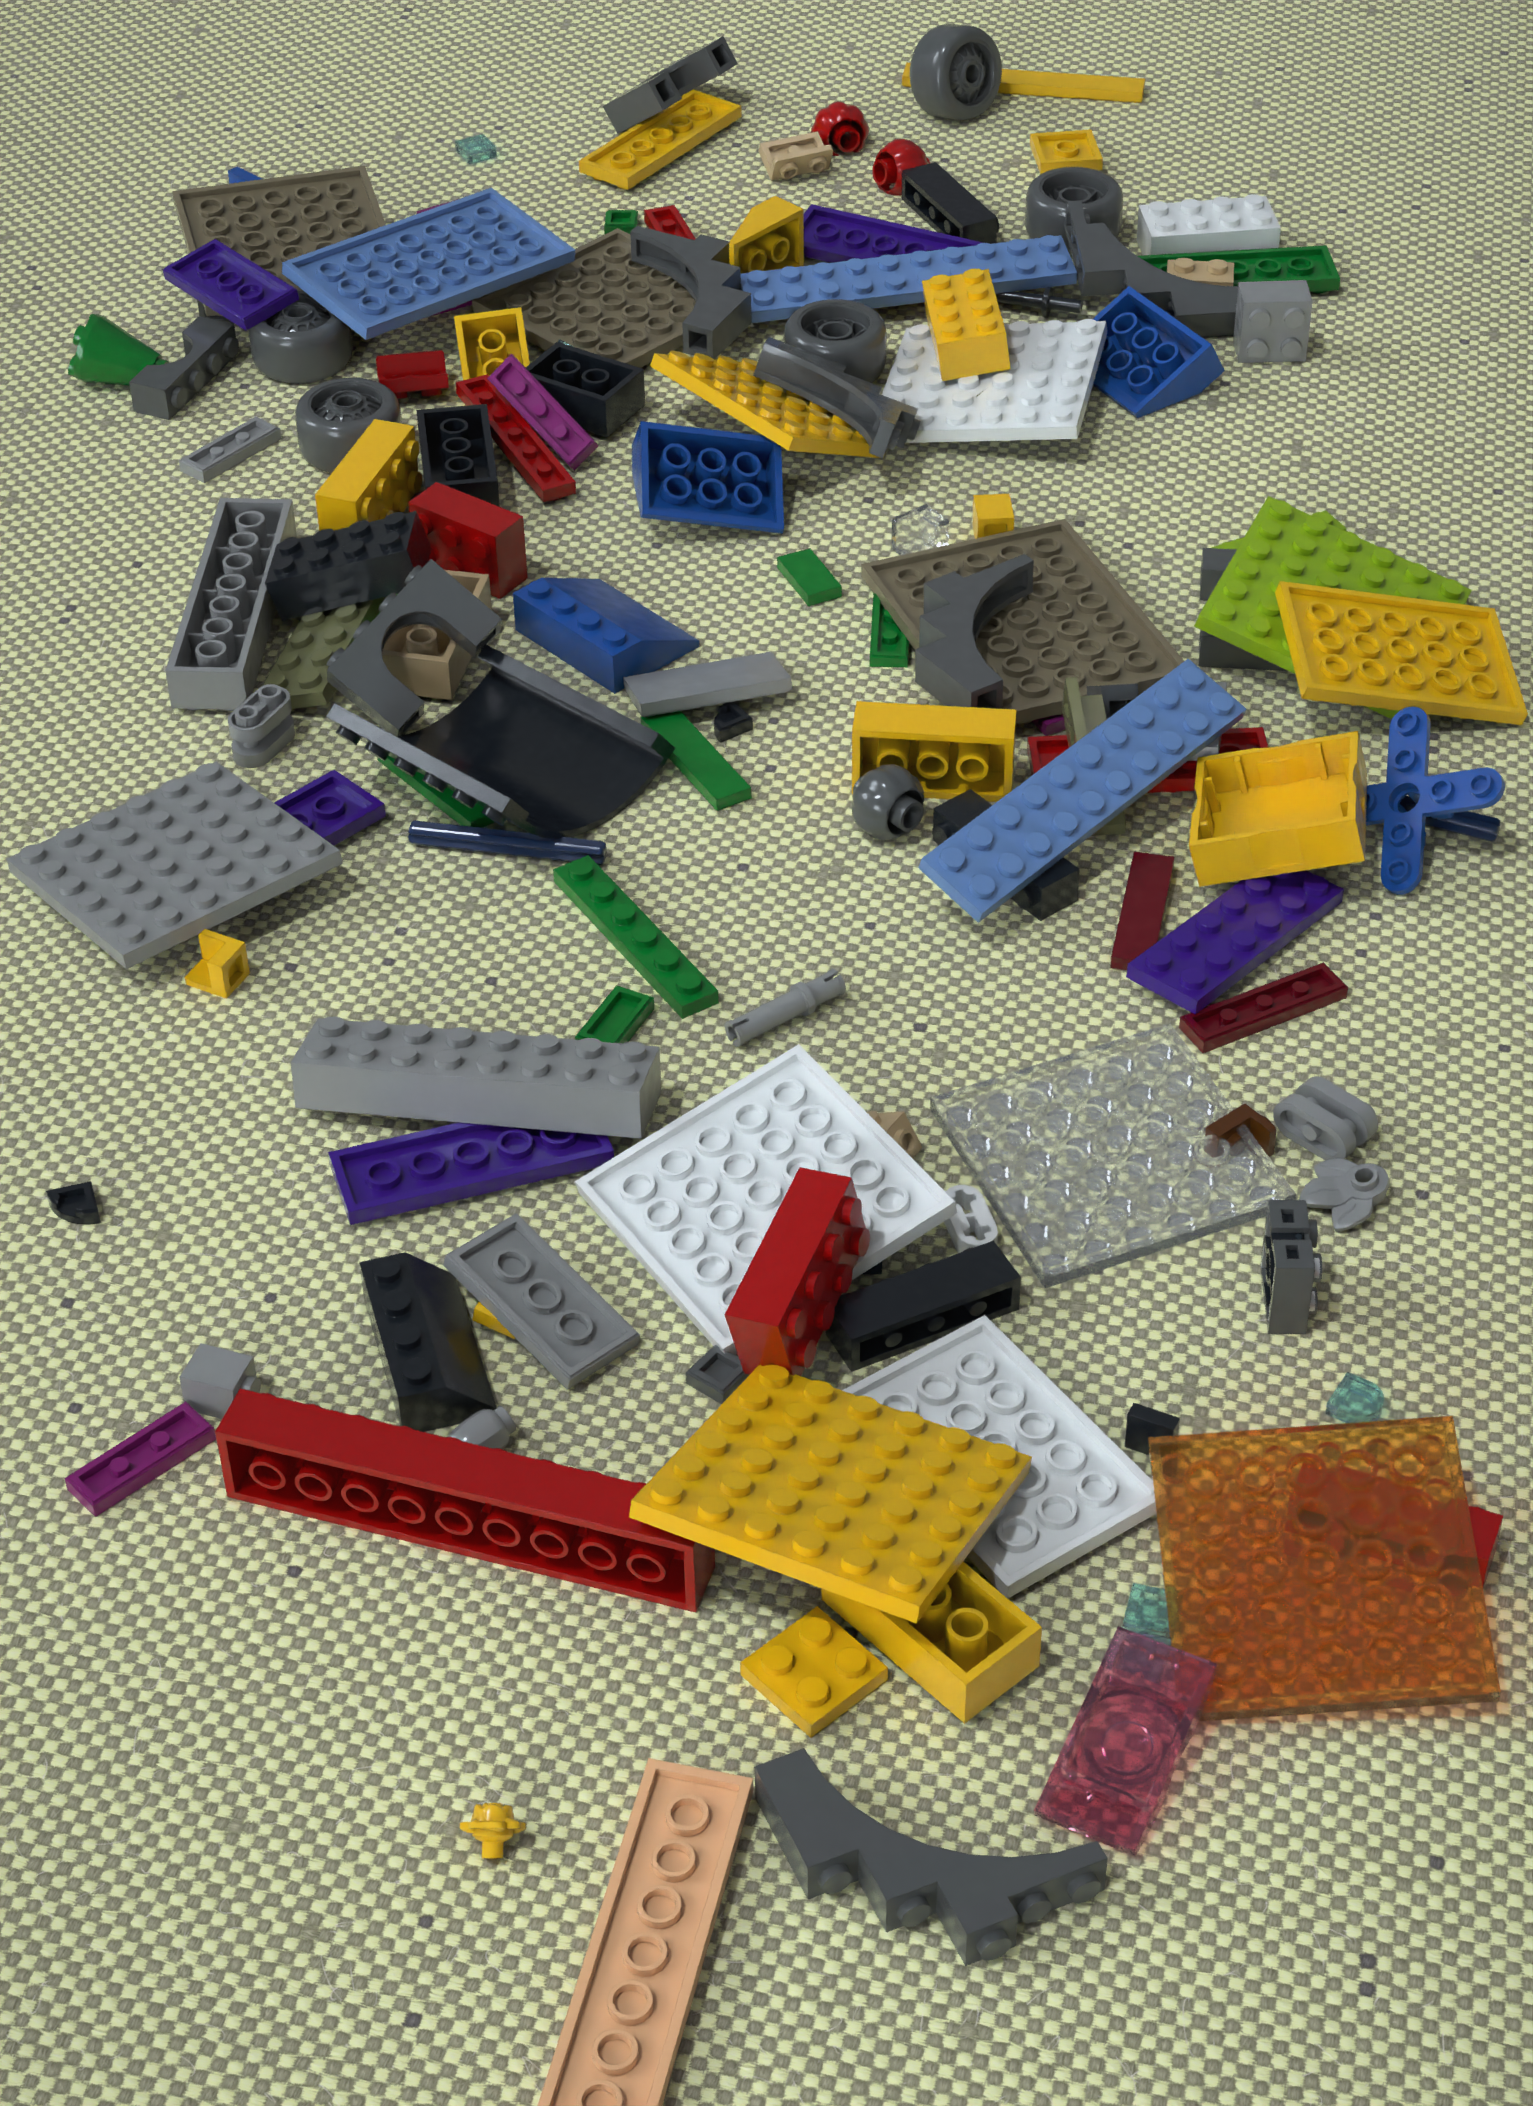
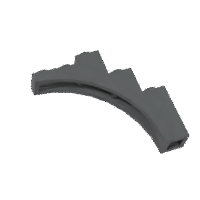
(705, 272)
(856, 401)
(952, 619)
(908, 1880)

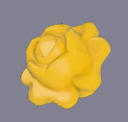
(492, 1826)

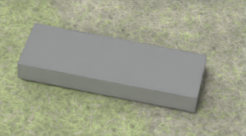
(229, 449)

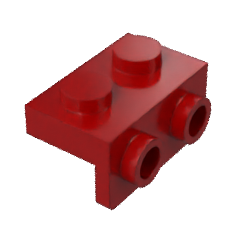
(413, 372)

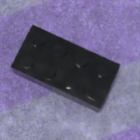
(459, 450)
(346, 564)

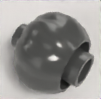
(887, 802)

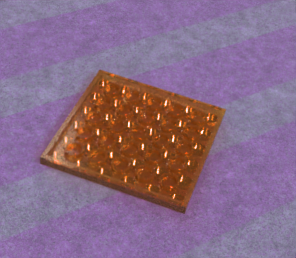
(1324, 1567)

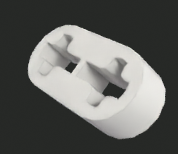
(977, 1221)

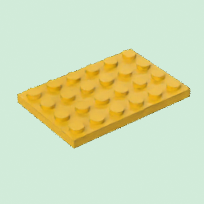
(761, 405)
(1399, 653)

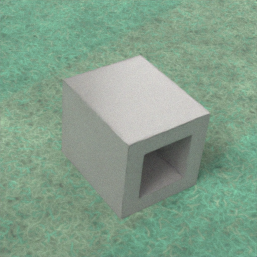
(215, 1378)

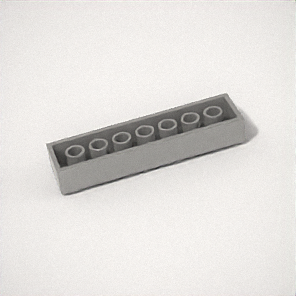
(229, 606)
(477, 1077)

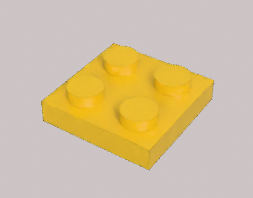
(1065, 149)
(814, 1671)

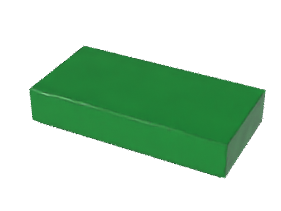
(809, 577)
(618, 1016)

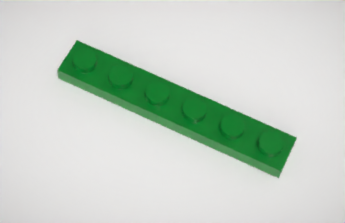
(636, 937)

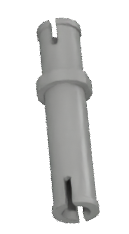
(799, 1000)

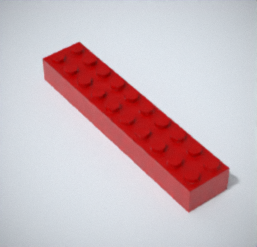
(455, 1498)

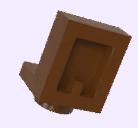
(1257, 1124)

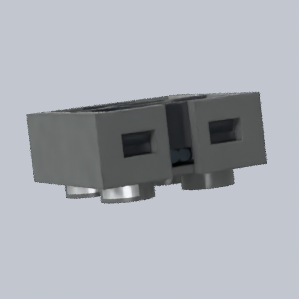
(1289, 1267)

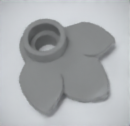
(1347, 1190)

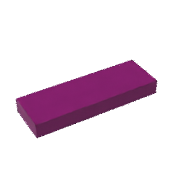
(140, 1459)

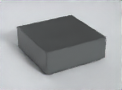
(716, 1374)

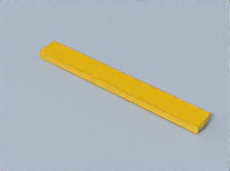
(1064, 85)

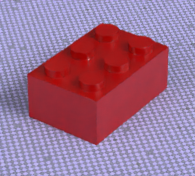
(473, 536)

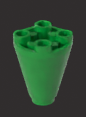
(109, 353)

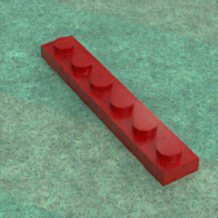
(518, 440)

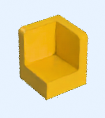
(992, 514)
(222, 964)

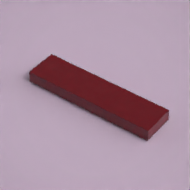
(1142, 907)
(1263, 1007)

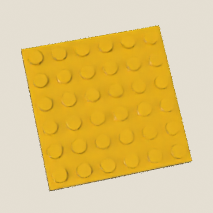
(834, 1490)

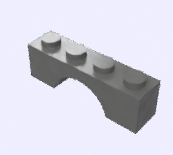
(169, 387)

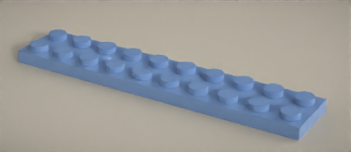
(899, 278)
(1081, 790)

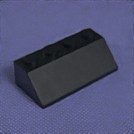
(424, 1342)

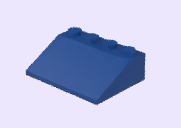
(1151, 356)
(708, 477)
(597, 629)

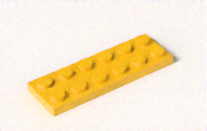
(659, 139)

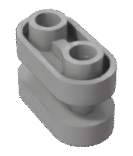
(261, 726)
(1325, 1119)

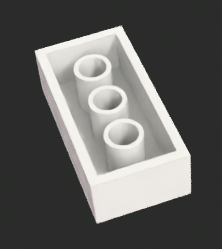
(1207, 225)

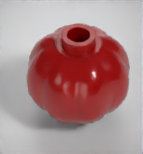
(843, 126)
(894, 158)

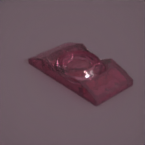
(1127, 1741)

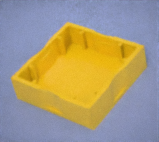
(1279, 809)

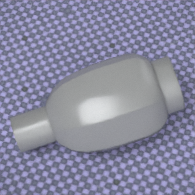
(486, 1428)

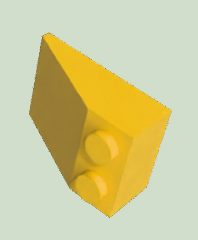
(769, 237)
(489, 339)

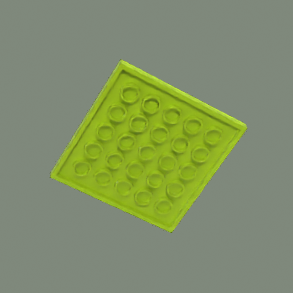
(1305, 550)

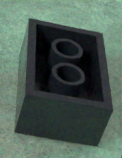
(591, 387)

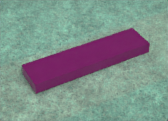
(543, 412)

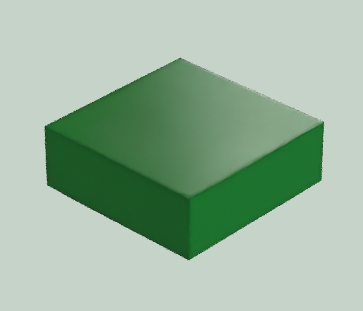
(621, 219)

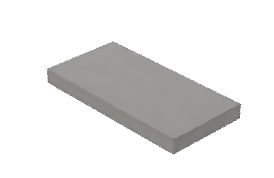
(707, 684)
(541, 1300)

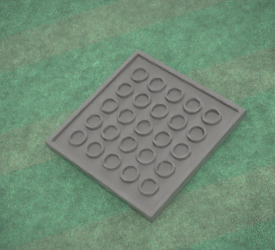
(173, 863)

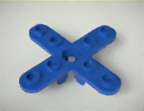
(1434, 797)

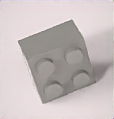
(1272, 321)

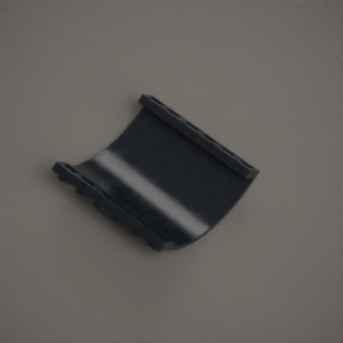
(525, 751)

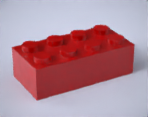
(798, 1273)

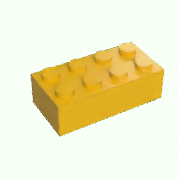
(965, 324)
(372, 478)
(940, 745)
(963, 1647)

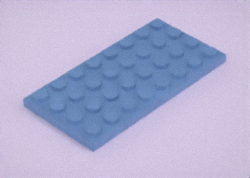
(427, 263)

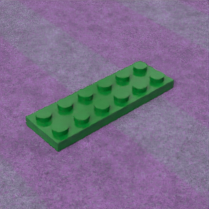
(1270, 264)

